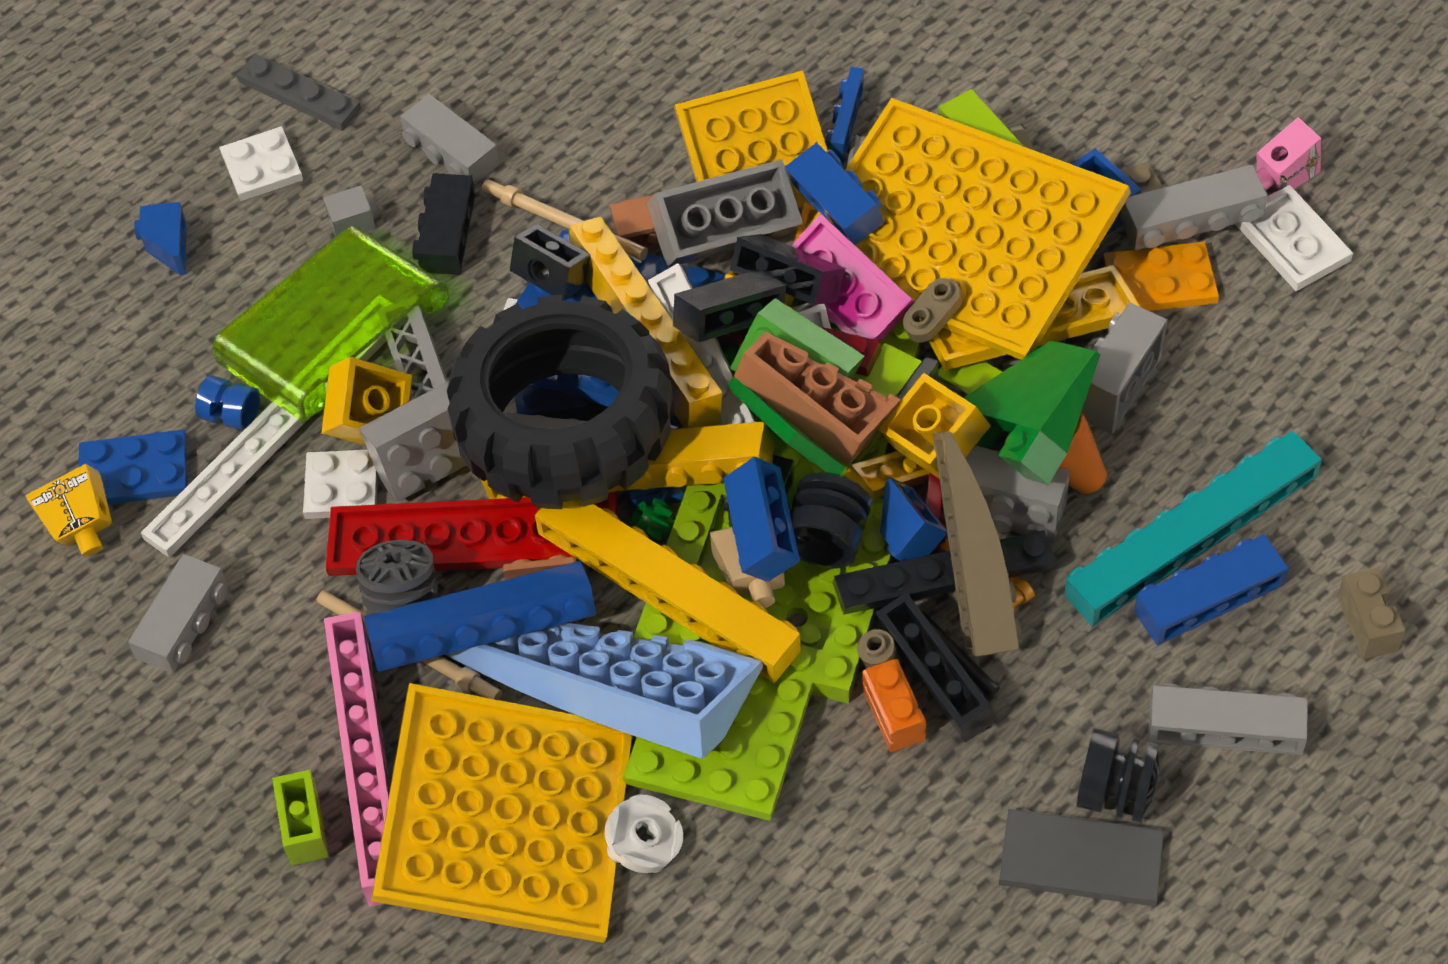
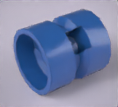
(222, 401)

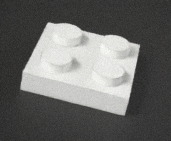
(261, 163)
(338, 480)

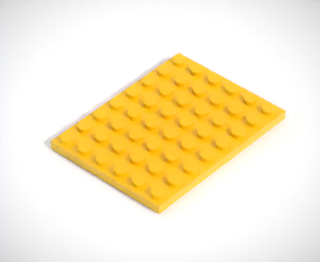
(986, 216)

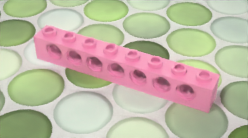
(360, 738)

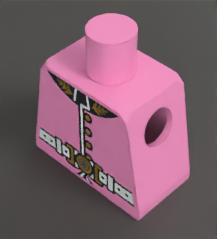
(1289, 157)

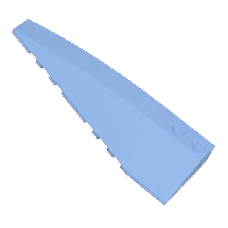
(634, 685)

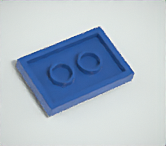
(139, 465)

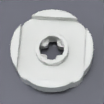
(628, 848)

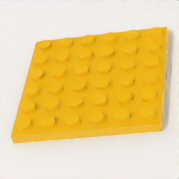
(502, 814)

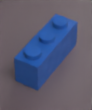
(835, 193)
(761, 519)

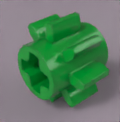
(653, 519)

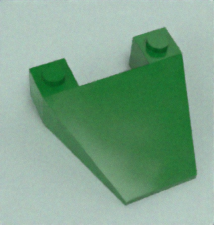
(1039, 406)

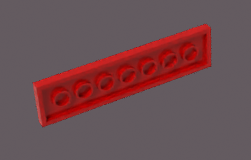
(456, 532)

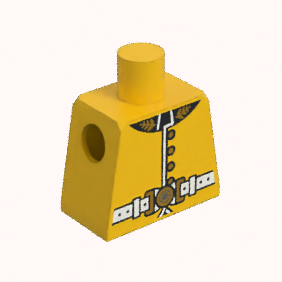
(74, 508)

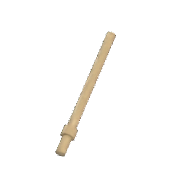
(515, 198)
(464, 678)

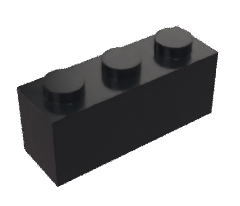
(444, 223)
(802, 273)
(725, 304)

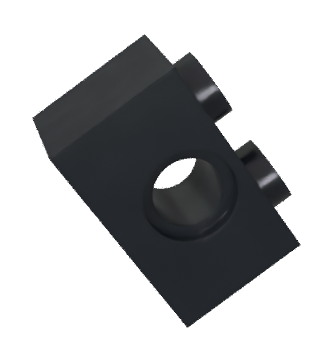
(549, 262)

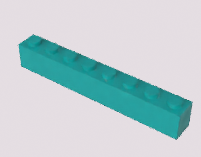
(1191, 527)

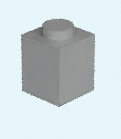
(350, 209)

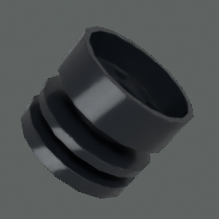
(829, 519)
(1118, 775)

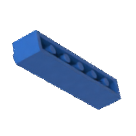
(479, 615)

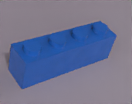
(1210, 589)

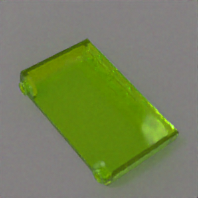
(322, 316)

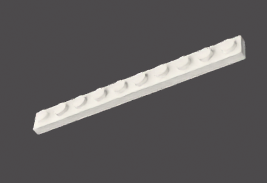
(228, 472)

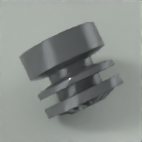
(396, 575)

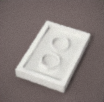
(1296, 239)

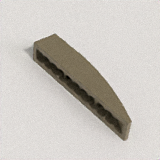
(976, 556)

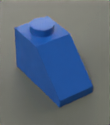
(164, 234)
(908, 522)

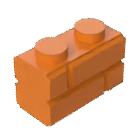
(893, 705)

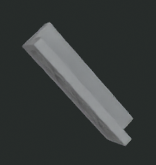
(425, 348)

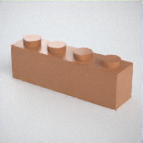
(814, 396)

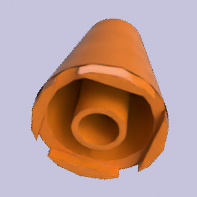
(1084, 460)

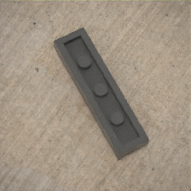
(298, 92)

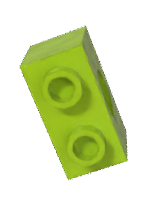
(300, 817)

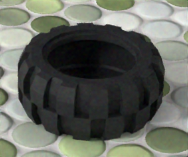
(574, 460)

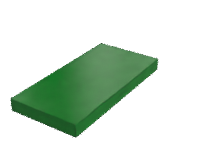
(786, 429)

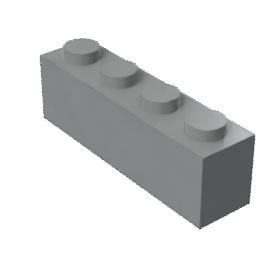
(1194, 207)
(1228, 719)

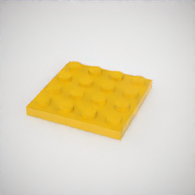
(750, 127)

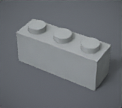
(449, 139)
(178, 614)

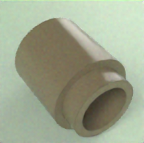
(877, 647)

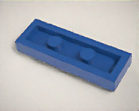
(846, 112)

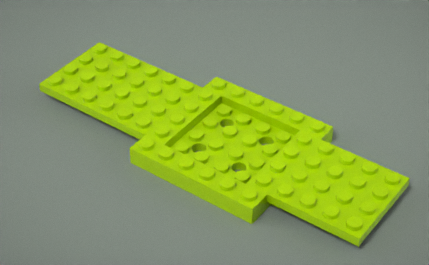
(753, 757)

